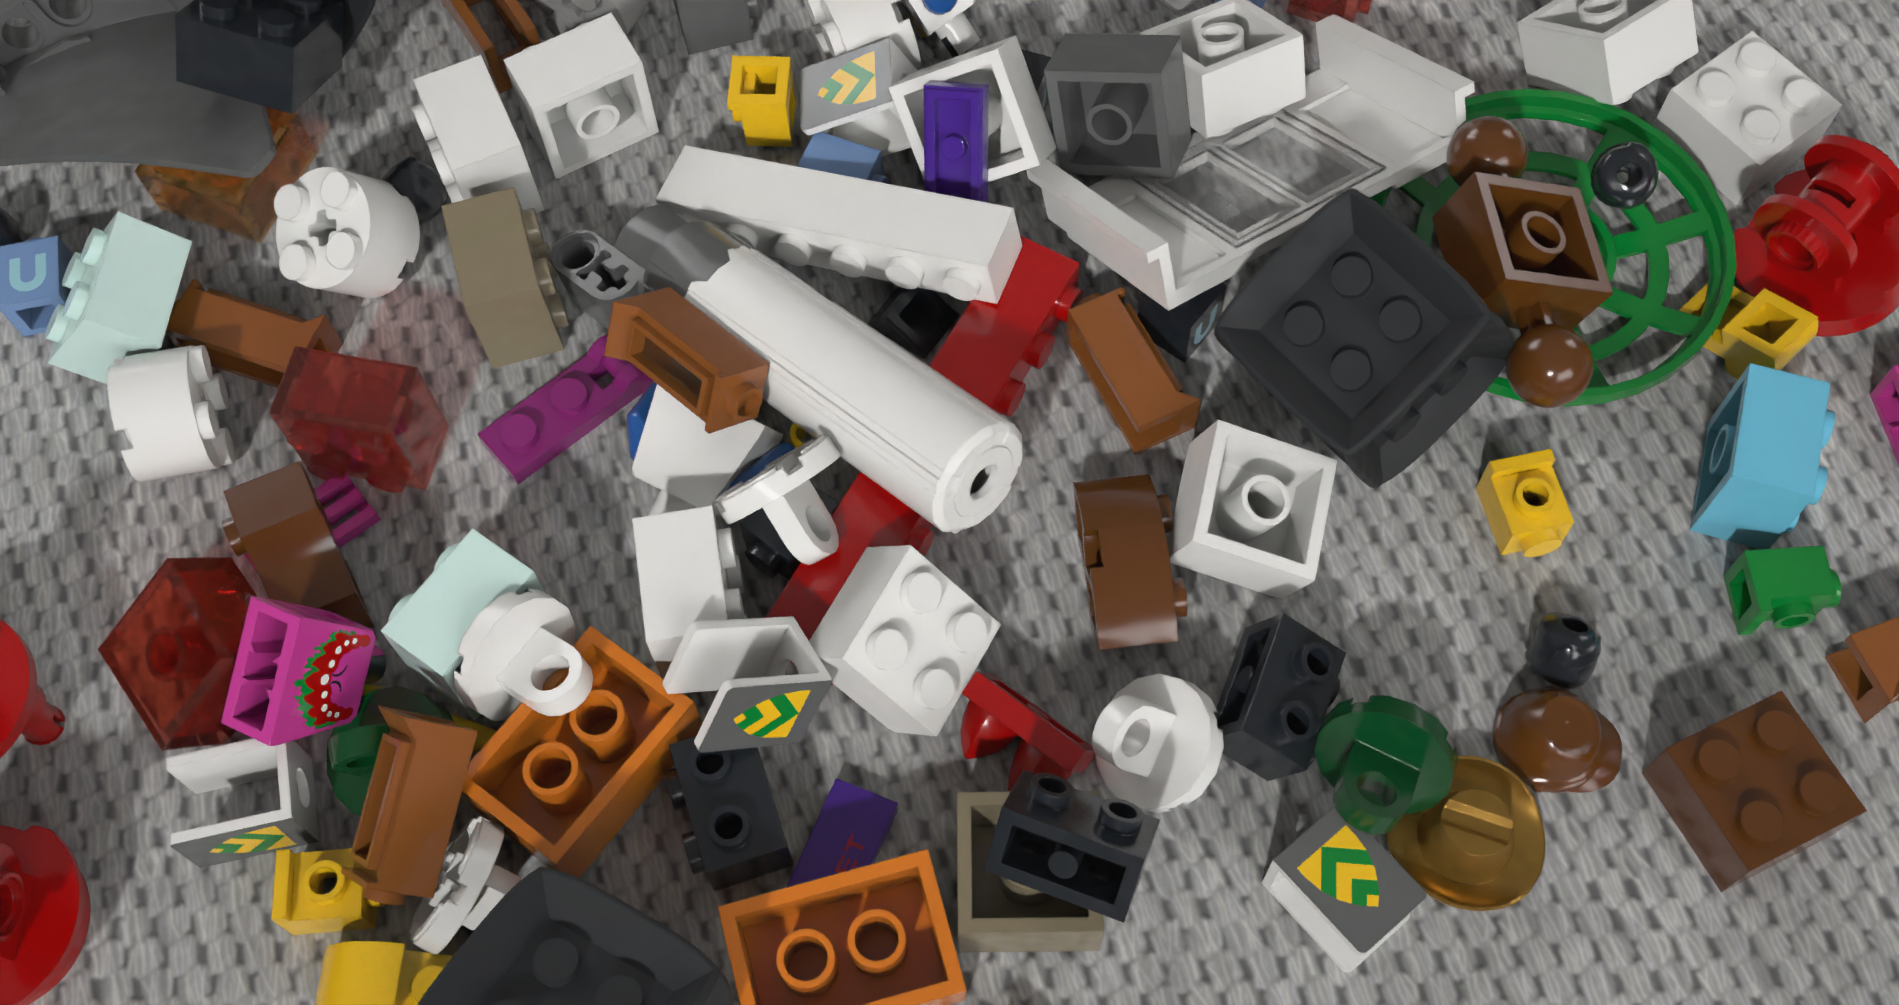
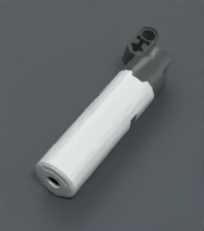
(826, 366)

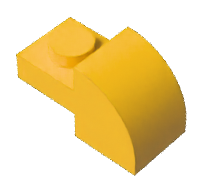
(1757, 330)
(376, 974)

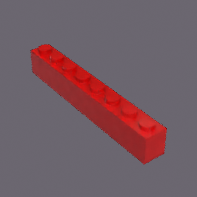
(985, 357)

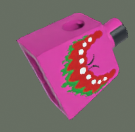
(298, 671)

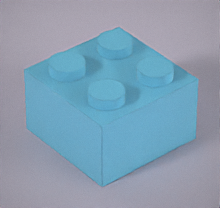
(1763, 457)

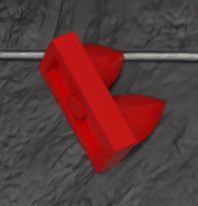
(1001, 713)

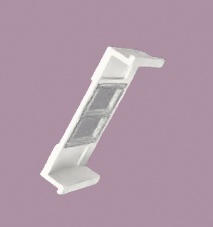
(1366, 125)

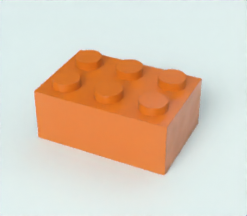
(580, 776)
(847, 940)

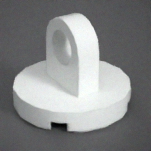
(790, 500)
(514, 651)
(1158, 743)
(465, 889)

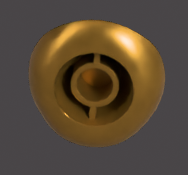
(1478, 843)

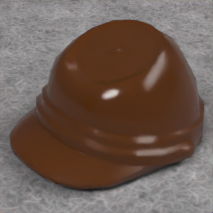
(1556, 742)

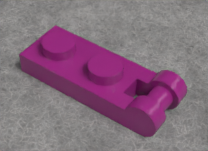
(562, 412)

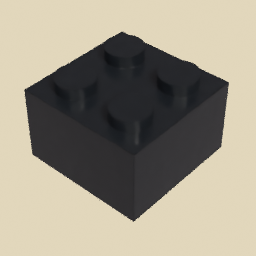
(260, 48)

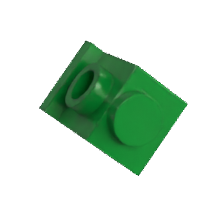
(1781, 587)

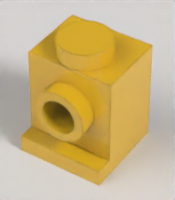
(763, 99)
(1513, 521)
(300, 900)

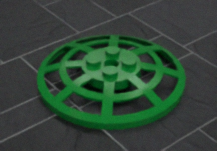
(1707, 219)

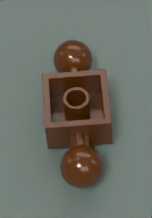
(1526, 256)

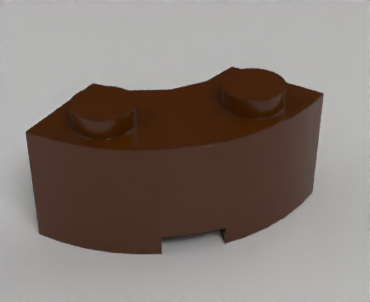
(292, 543)
(1128, 562)

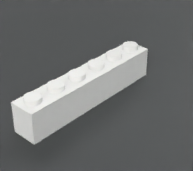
(849, 223)

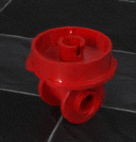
(1829, 237)
(41, 912)

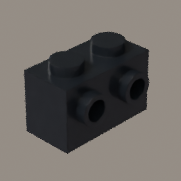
(1278, 696)
(730, 811)
(1071, 844)

